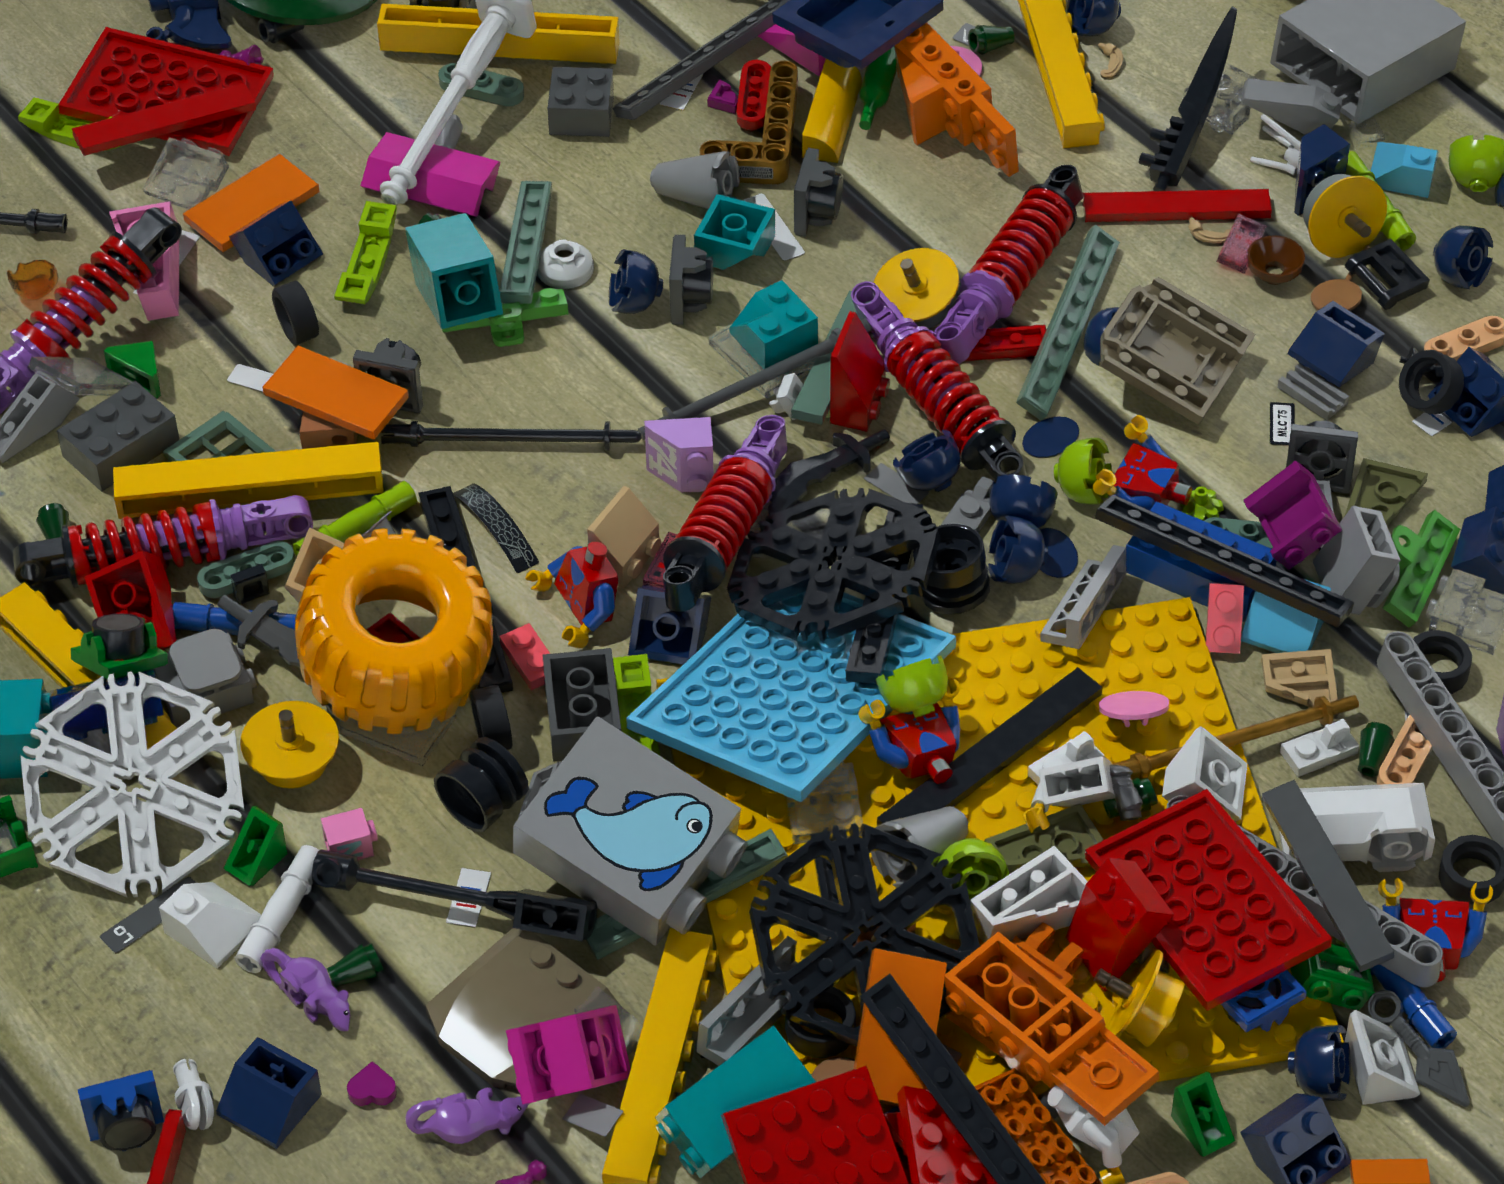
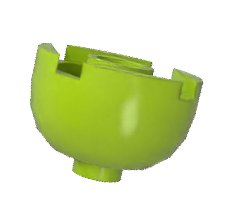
(1477, 162)
(1079, 467)
(915, 686)
(976, 862)

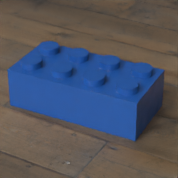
(1184, 576)

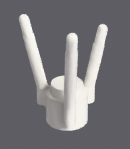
(1281, 135)

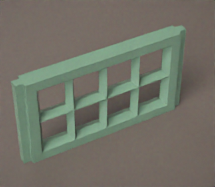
(211, 429)

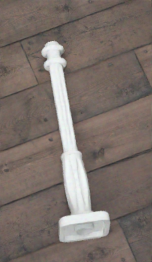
(497, 19)

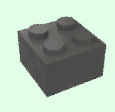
(580, 101)

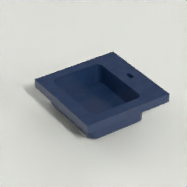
(854, 30)

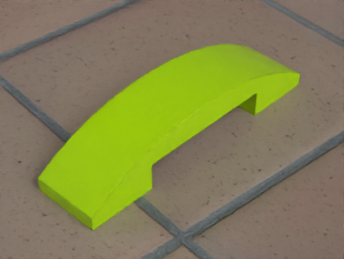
(45, 119)
(369, 253)
(632, 689)

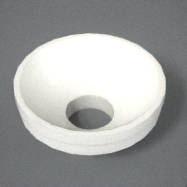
(567, 271)

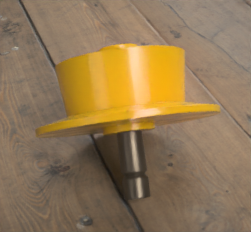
(290, 743)
(1145, 1003)

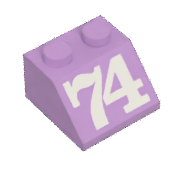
(680, 452)

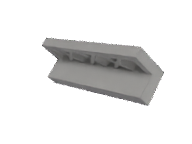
(1090, 605)
(744, 1011)

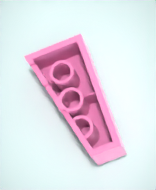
(159, 294)

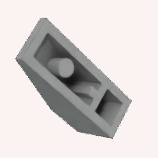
(1293, 104)
(33, 414)

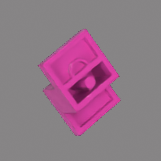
(568, 1054)

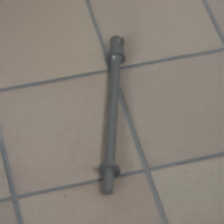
(756, 379)

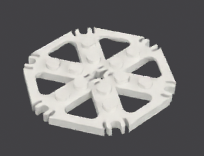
(130, 752)

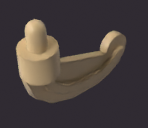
(1115, 61)
(1205, 235)

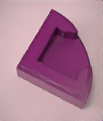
(723, 98)

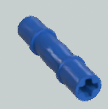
(206, 617)
(1420, 1011)

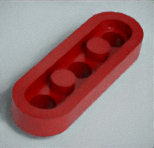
(753, 94)

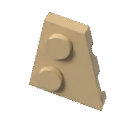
(1300, 675)

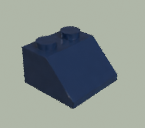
(664, 632)

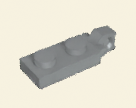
(972, 507)

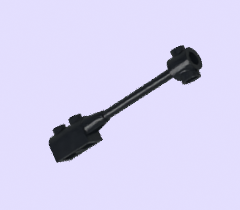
(528, 908)

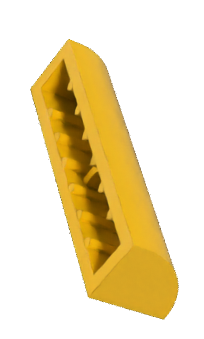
(831, 111)

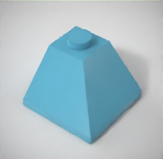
(1404, 168)

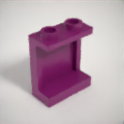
(1293, 514)

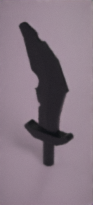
(798, 475)

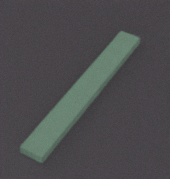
(1067, 323)

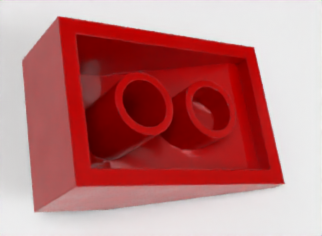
(856, 377)
(137, 588)
(1117, 917)

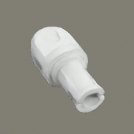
(193, 1096)

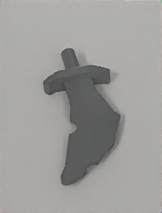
(264, 629)

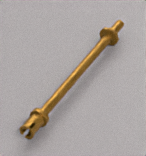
(1322, 711)

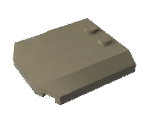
(1173, 347)
(506, 988)

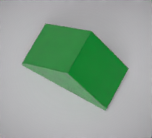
(135, 363)
(257, 848)
(1201, 1114)

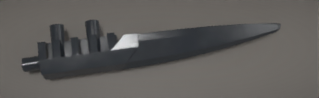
(1180, 139)

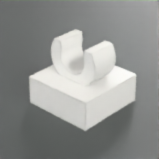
(786, 394)

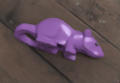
(308, 983)
(465, 1119)

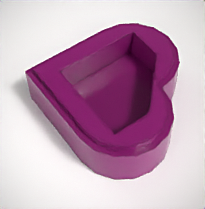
(371, 1086)

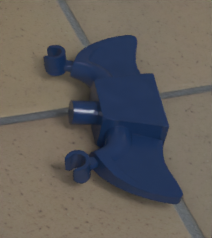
(192, 23)

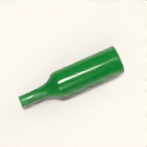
(877, 86)

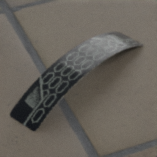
(500, 525)

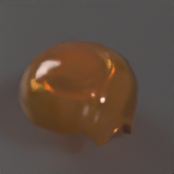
(33, 279)

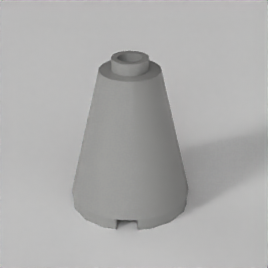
(697, 178)
(930, 829)

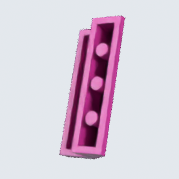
(444, 179)

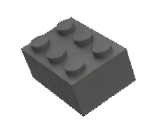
(118, 433)
(577, 691)

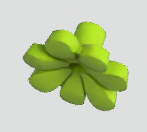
(1203, 504)

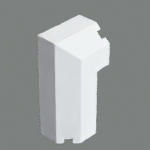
(1374, 823)

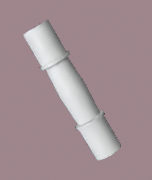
(278, 911)

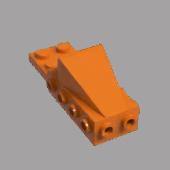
(950, 96)
(1046, 1029)

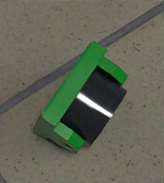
(119, 638)

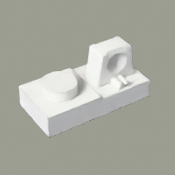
(1319, 748)
(1075, 750)

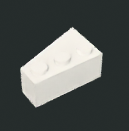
(1036, 893)

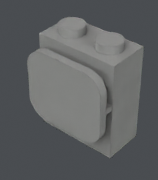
(1360, 560)
(209, 668)

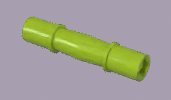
(1394, 225)
(364, 517)

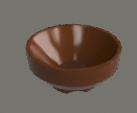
(1275, 252)

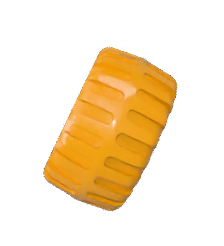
(392, 681)

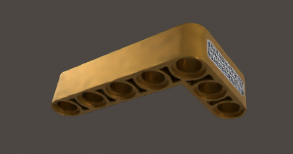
(767, 160)

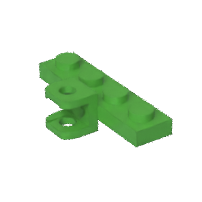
(544, 304)
(1419, 565)

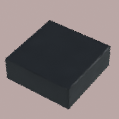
(250, 584)

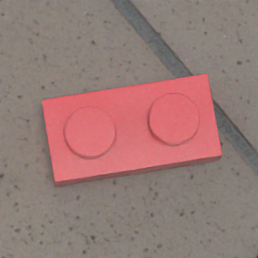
(1224, 618)
(526, 653)

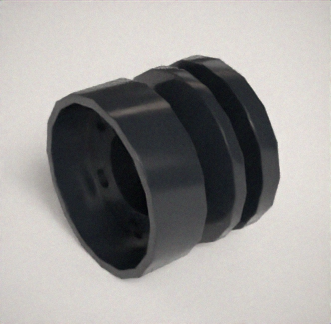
(959, 571)
(481, 784)

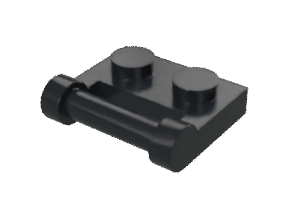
(1393, 267)

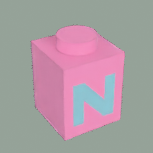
(349, 833)

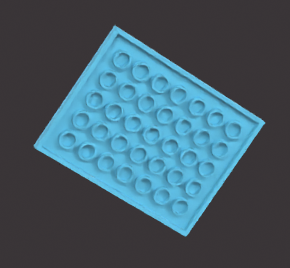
(776, 703)

